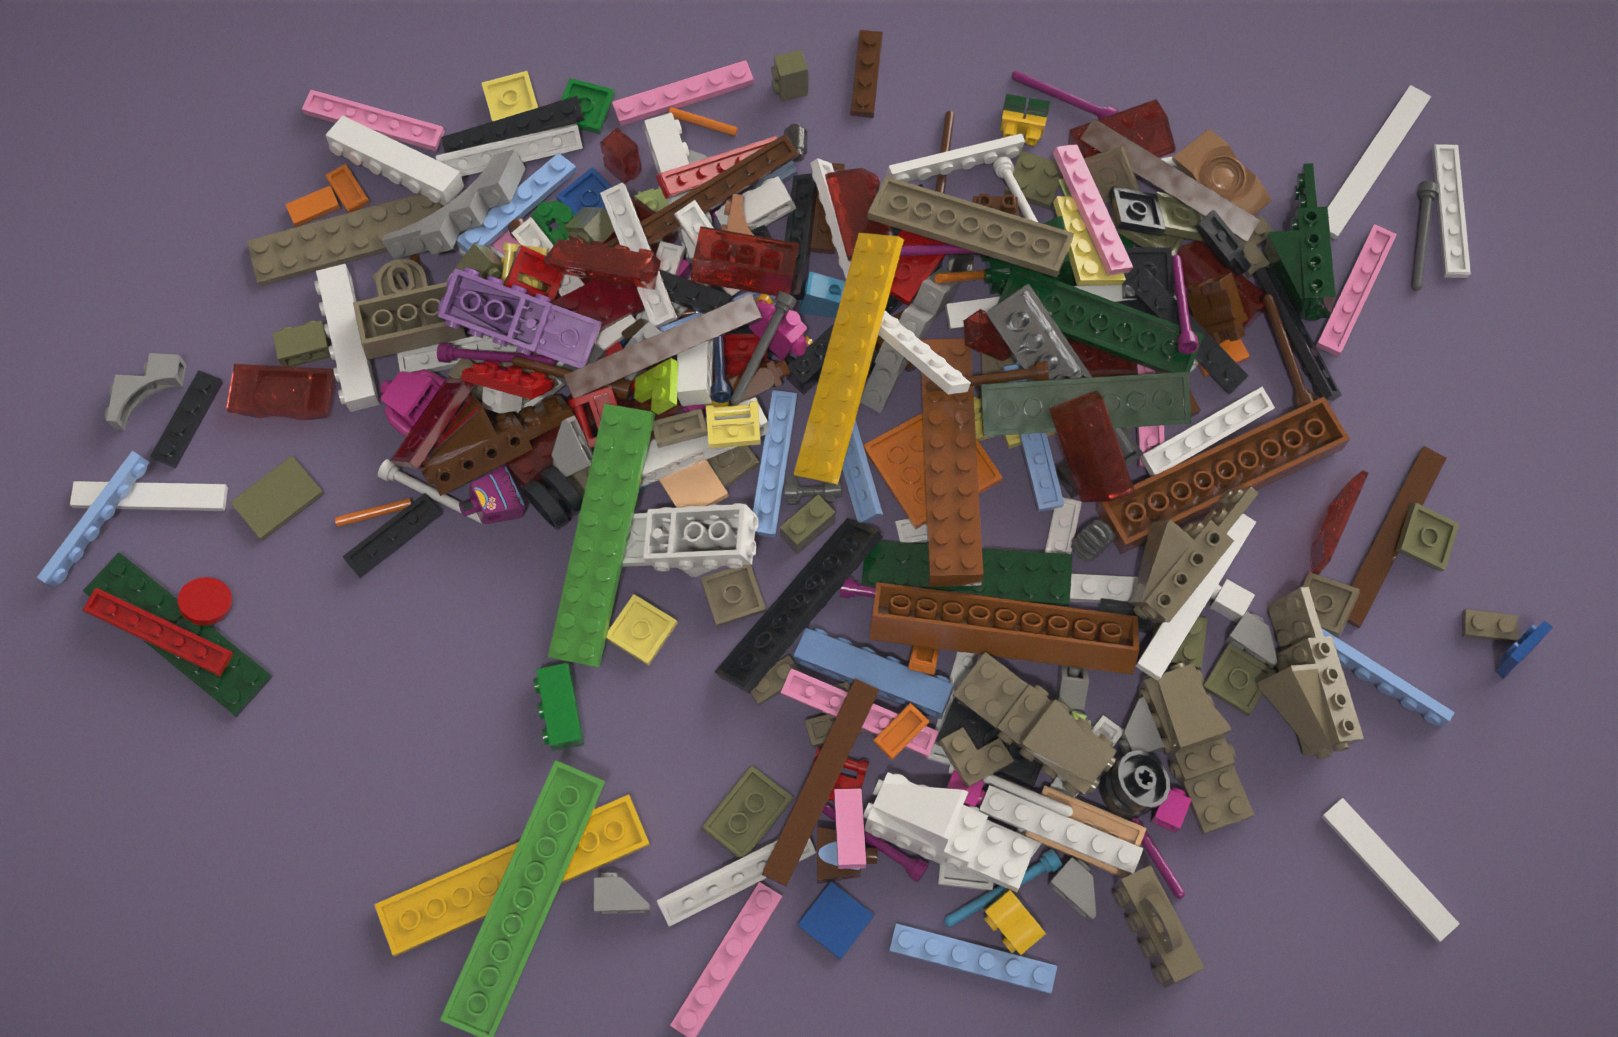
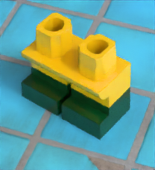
(1032, 125)

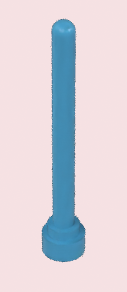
(1048, 863)

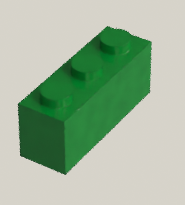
(558, 707)

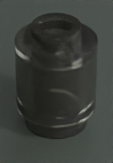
(798, 137)

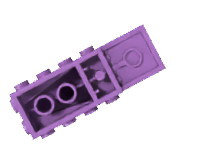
(517, 318)

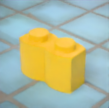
(1014, 922)

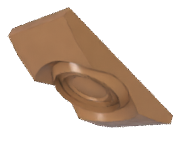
(1217, 167)

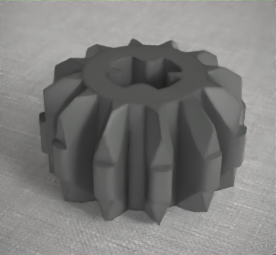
(1093, 540)

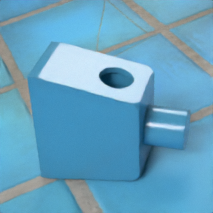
(821, 295)

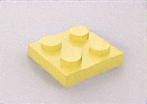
(509, 95)
(641, 629)

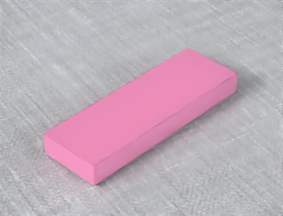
(849, 828)

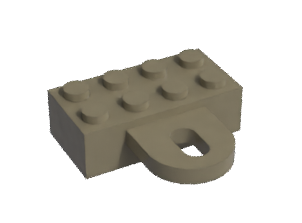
(404, 317)
(1157, 927)

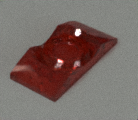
(280, 391)
(1335, 523)

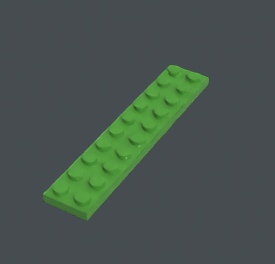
(601, 535)
(522, 901)

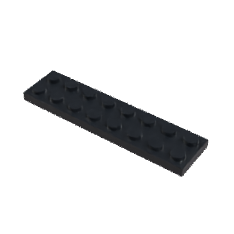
(798, 605)

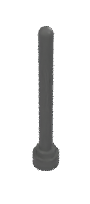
(1427, 192)
(784, 303)

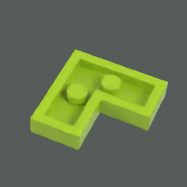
(660, 385)

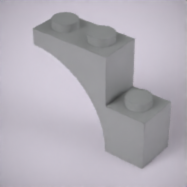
(128, 391)

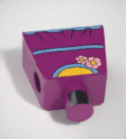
(494, 498)

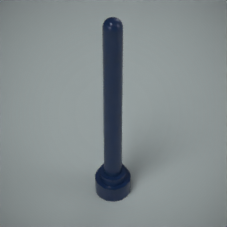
(720, 389)

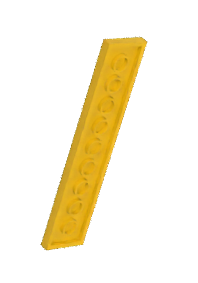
(848, 357)
(468, 891)

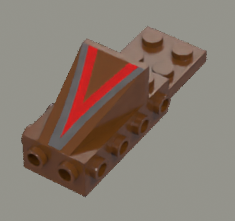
(475, 434)

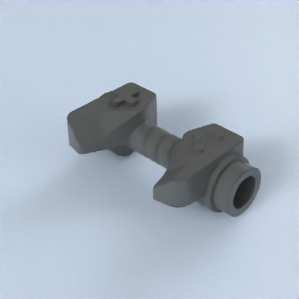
(794, 492)

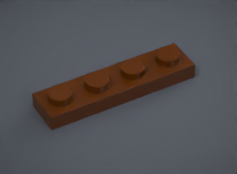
(866, 73)
(821, 234)

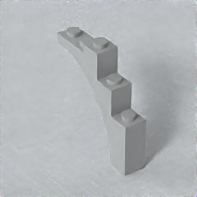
(468, 210)
(918, 319)

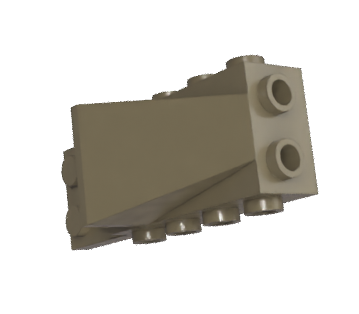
(1181, 558)
(1310, 679)
(1037, 725)
(1197, 746)

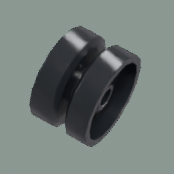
(553, 497)
(1134, 785)

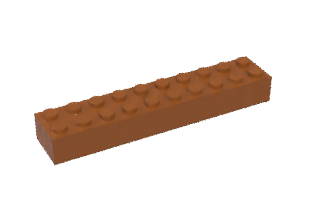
(1245, 461)
(951, 475)
(1005, 628)

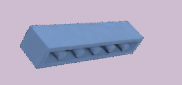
(894, 681)

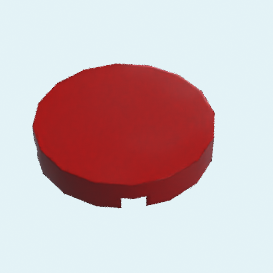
(204, 601)

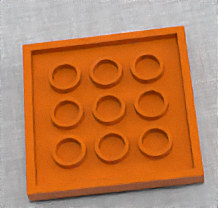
(900, 464)

